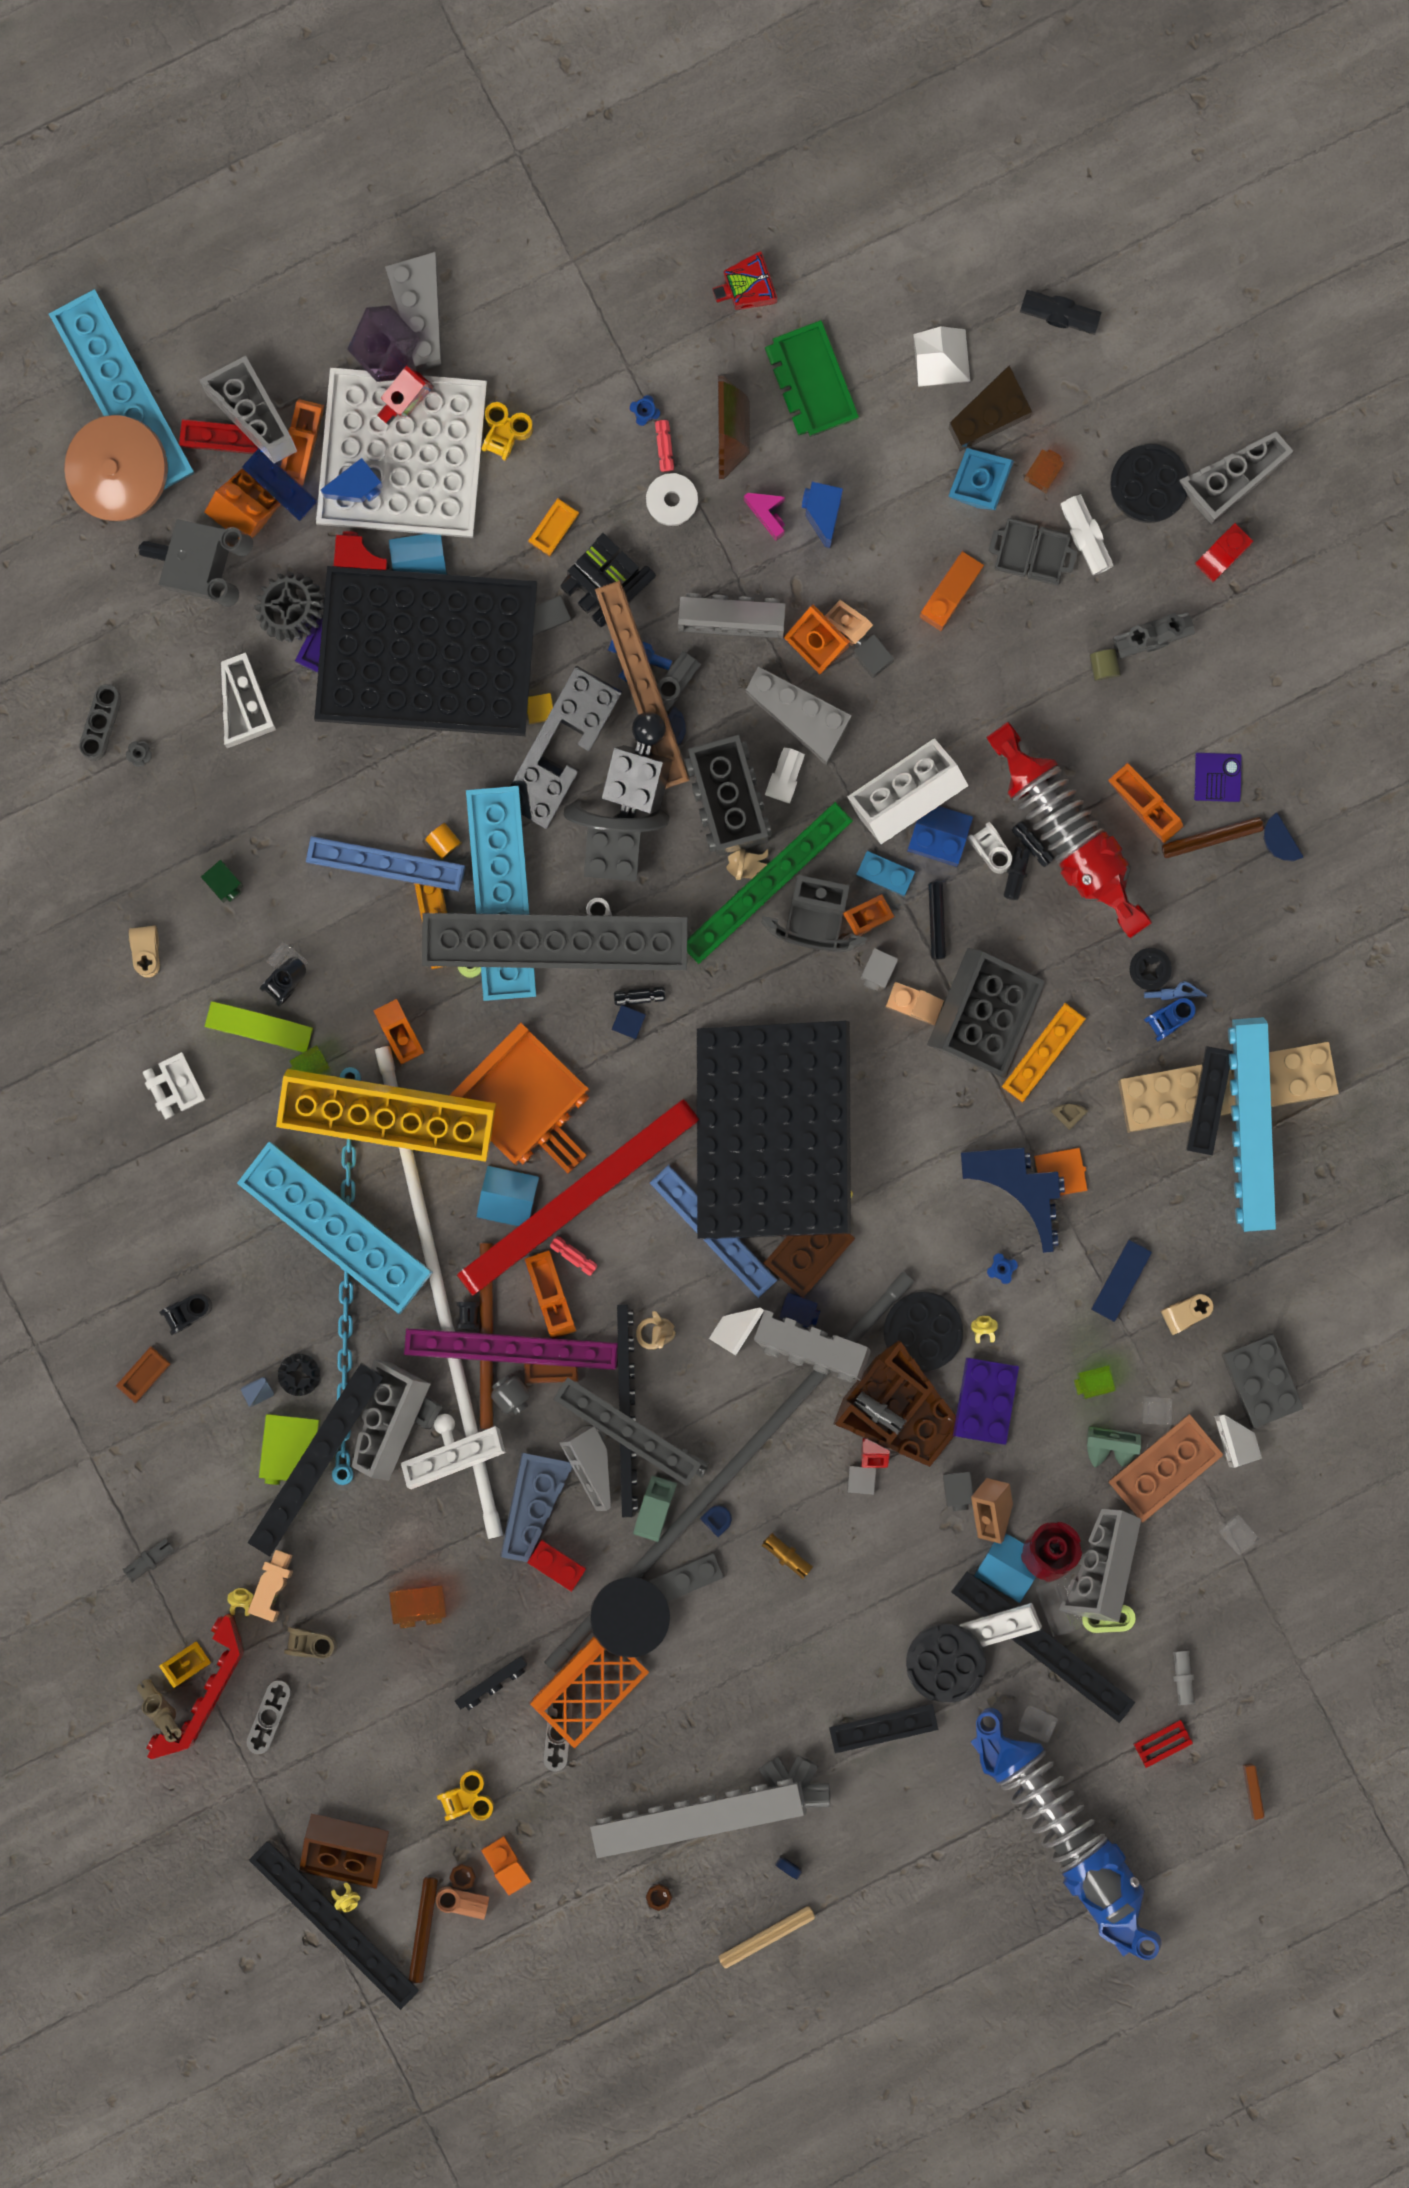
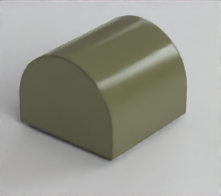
(1105, 664)

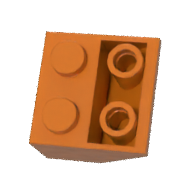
(242, 504)

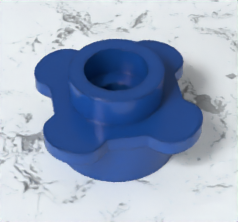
(637, 407)
(1004, 1276)

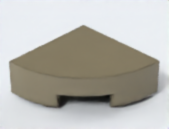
(1069, 1114)

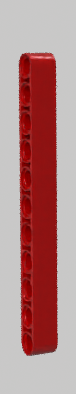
(578, 1197)

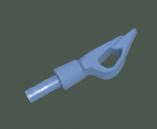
(1166, 994)

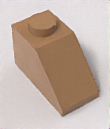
(992, 1509)

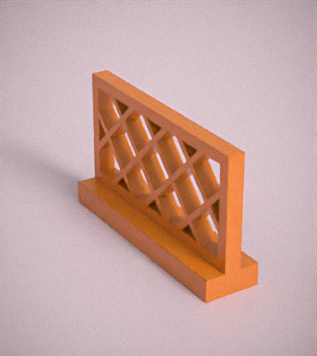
(566, 1677)

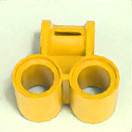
(502, 433)
(465, 1799)

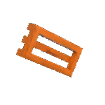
(574, 1162)

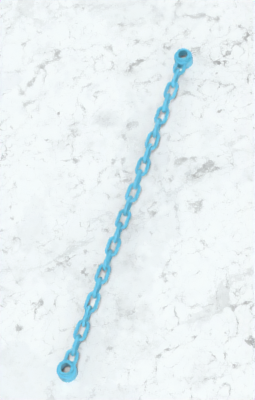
(350, 1474)

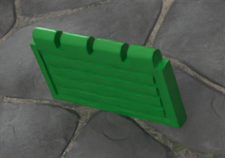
(814, 380)

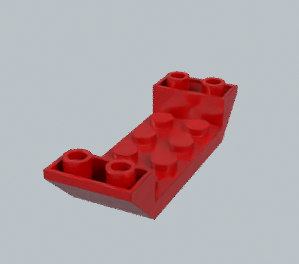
(228, 1635)

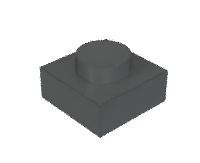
(428, 1413)

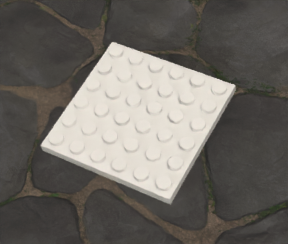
(422, 460)

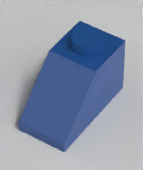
(354, 484)

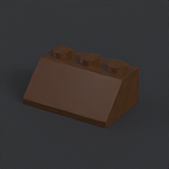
(343, 1851)

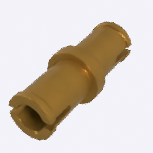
(787, 1555)

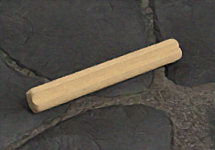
(766, 1937)

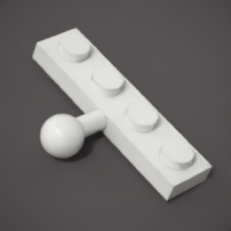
(453, 1455)

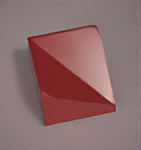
(873, 1455)

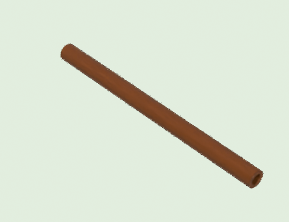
(486, 1367)

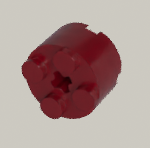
(1042, 1561)

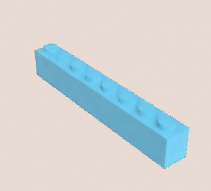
(1253, 1124)

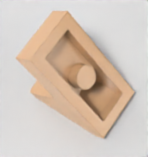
(848, 622)
(915, 1003)

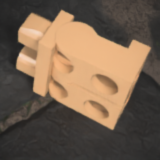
(270, 1585)

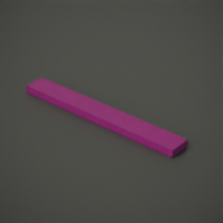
(510, 1349)

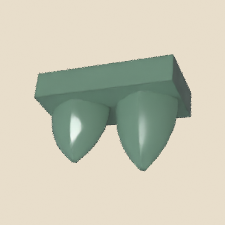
(1102, 1440)

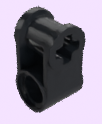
(284, 980)
(184, 1313)

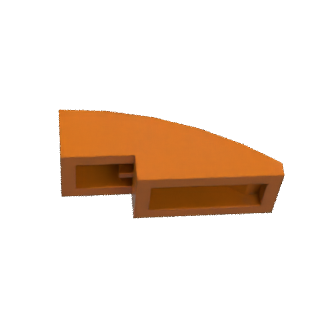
(304, 434)
(1146, 803)
(550, 1295)

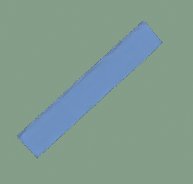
(385, 864)
(730, 1250)

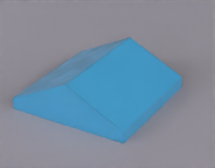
(980, 479)
(418, 554)
(507, 1196)
(1005, 1569)

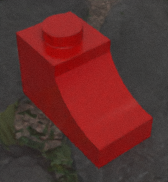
(1224, 552)
(352, 553)

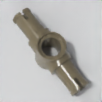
(159, 1710)

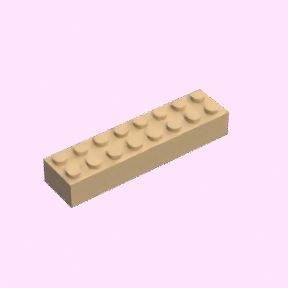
(1170, 1095)

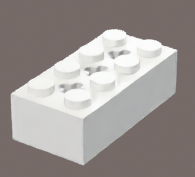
(907, 791)

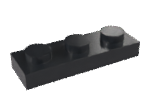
(491, 1684)

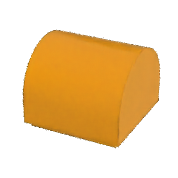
(443, 841)

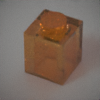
(1044, 470)

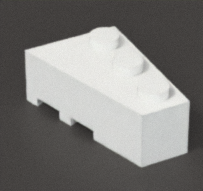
(243, 702)

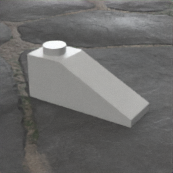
(590, 1462)

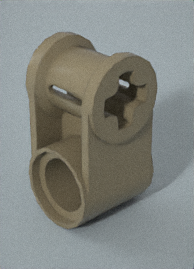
(308, 1643)

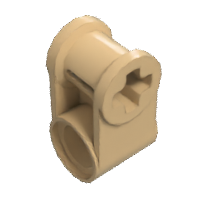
(145, 945)
(1182, 1314)

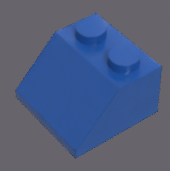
(822, 509)
(941, 835)

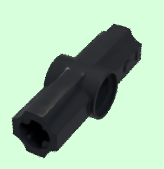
(1060, 312)

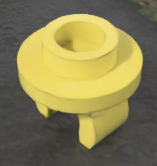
(984, 1325)
(240, 1598)
(346, 1902)

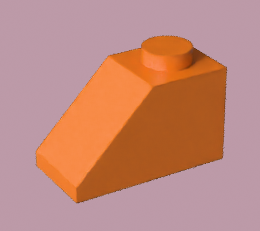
(398, 1031)

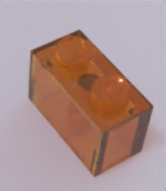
(418, 1605)

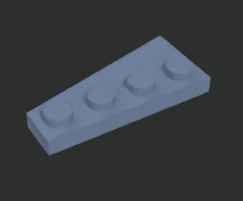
(534, 1495)

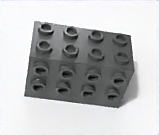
(727, 795)

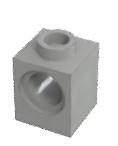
(878, 970)

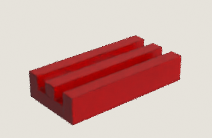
(1183, 1733)

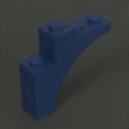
(1008, 1171)

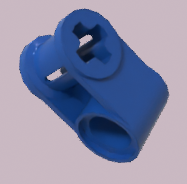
(1169, 1018)

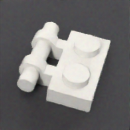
(181, 1082)

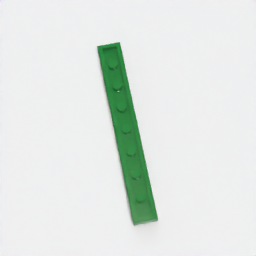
(767, 882)

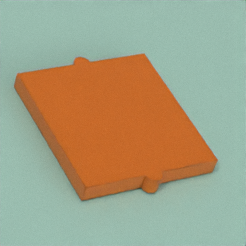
(1068, 1165)

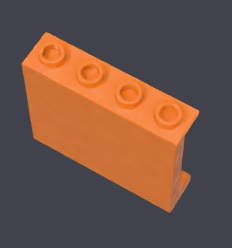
(528, 1091)

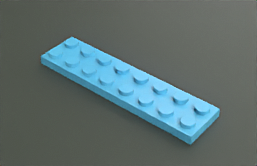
(113, 374)
(499, 877)
(334, 1227)

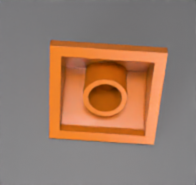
(817, 639)

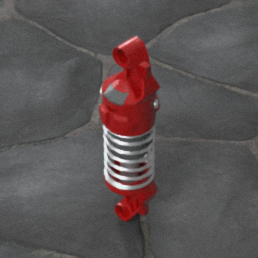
(1085, 854)

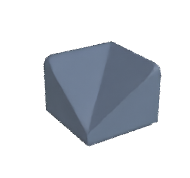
(257, 1391)

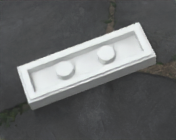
(1004, 1625)

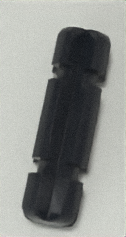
(1033, 843)
(639, 996)

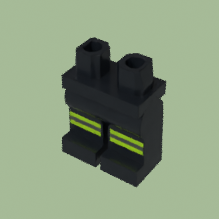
(589, 572)

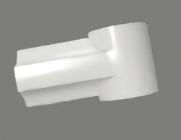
(783, 781)

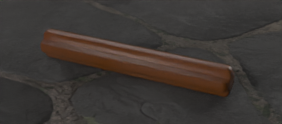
(1212, 837)
(423, 1930)

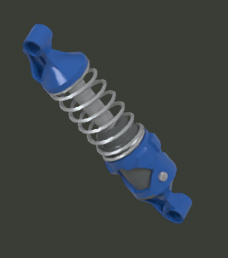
(1089, 1861)

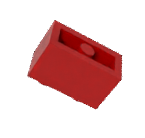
(556, 1565)

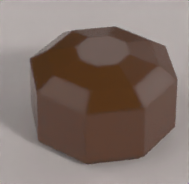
(462, 1877)
(658, 1897)

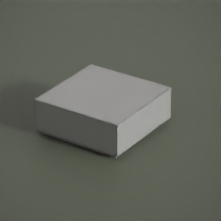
(861, 1480)

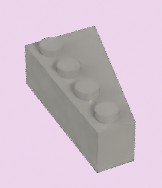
(417, 300)
(247, 404)
(800, 713)
(812, 1347)
(388, 1420)

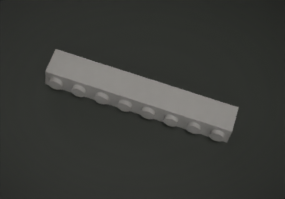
(698, 1819)

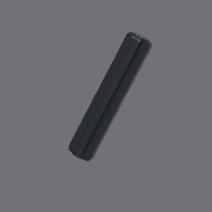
(631, 589)
(937, 925)

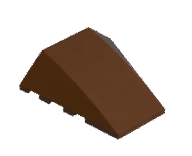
(733, 426)
(900, 1384)

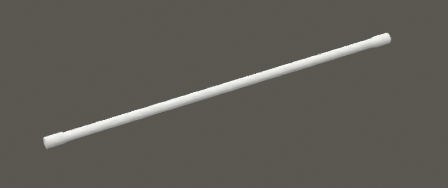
(490, 1514)

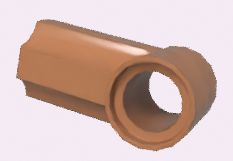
(465, 1902)

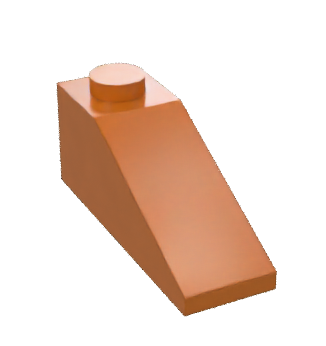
(951, 591)

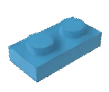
(885, 873)

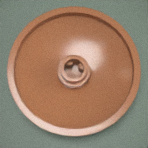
(116, 468)

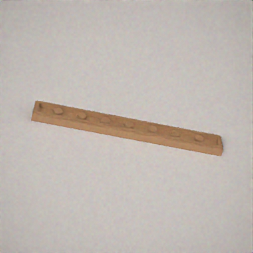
(639, 673)

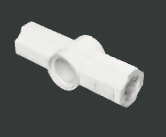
(1086, 535)

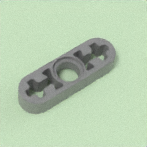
(258, 1720)
(562, 1752)

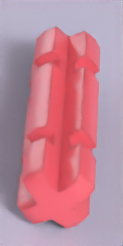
(664, 445)
(573, 1255)

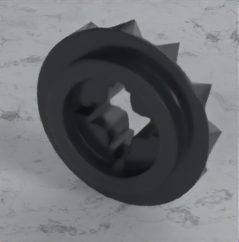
(1162, 971)
(308, 1366)

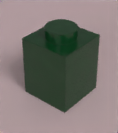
(222, 882)

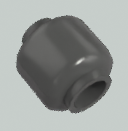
(510, 1395)

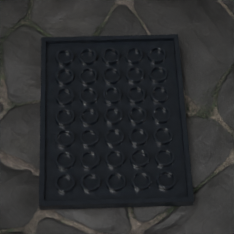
(426, 651)
(773, 1130)

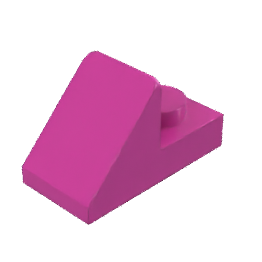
(762, 506)

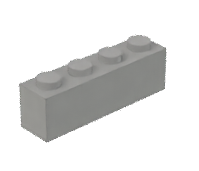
(1230, 479)
(1104, 1568)

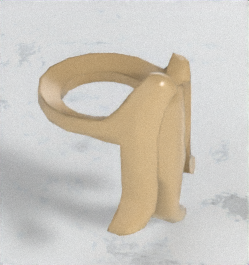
(745, 864)
(662, 1332)

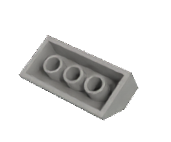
(731, 617)

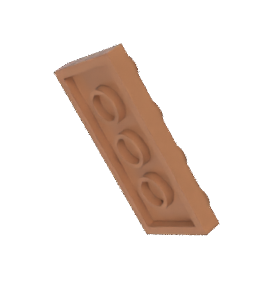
(1165, 1468)

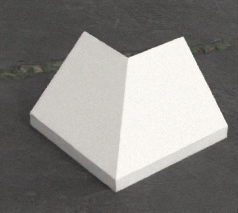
(941, 356)
(735, 1329)
(1238, 1442)

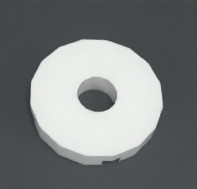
(671, 484)

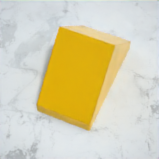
(185, 1664)

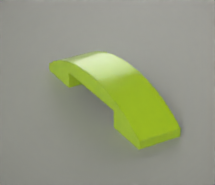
(258, 1027)

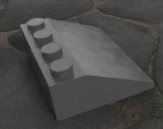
(986, 1012)

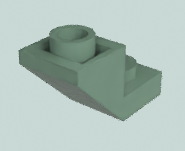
(654, 1508)

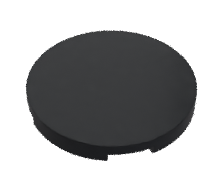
(1148, 483)
(926, 1327)
(629, 1617)
(946, 1663)

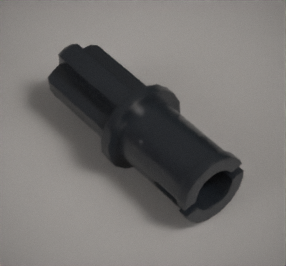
(1016, 874)

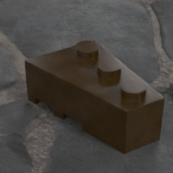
(991, 412)

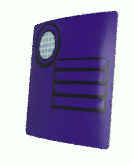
(1217, 777)

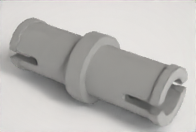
(1183, 1678)

